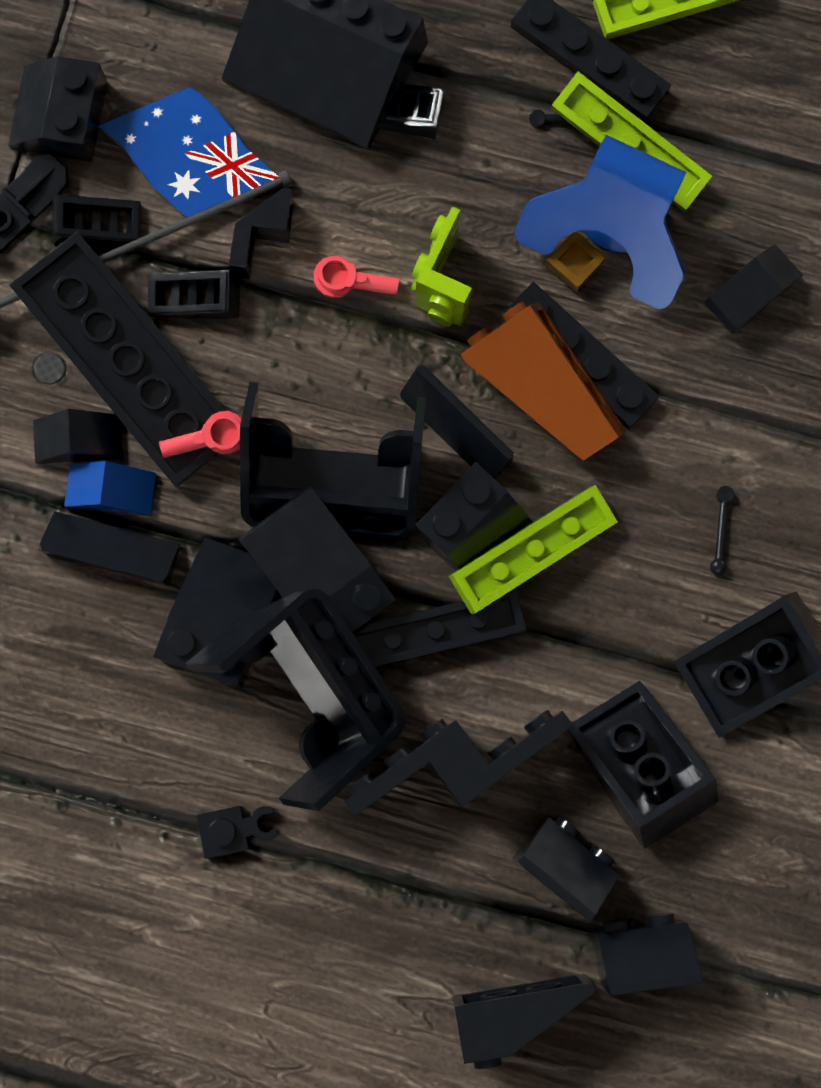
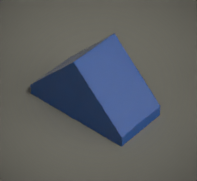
(110, 488)

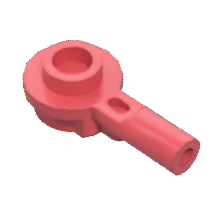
(337, 277)
(218, 433)

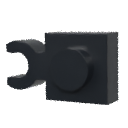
(228, 830)

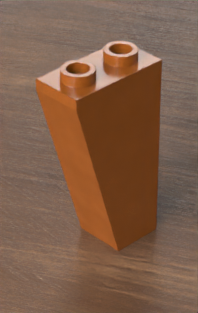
(544, 378)

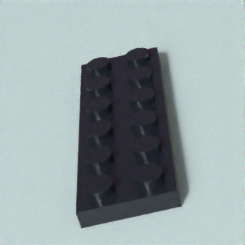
(119, 352)

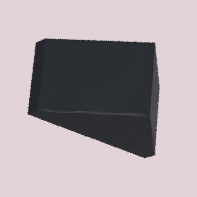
(77, 436)

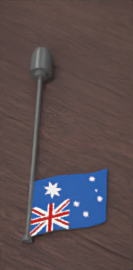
(188, 160)

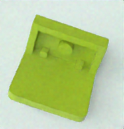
(439, 295)

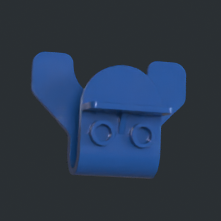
(620, 209)

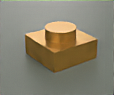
(575, 260)

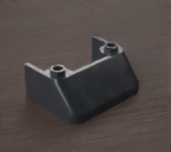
(363, 492)
(332, 675)

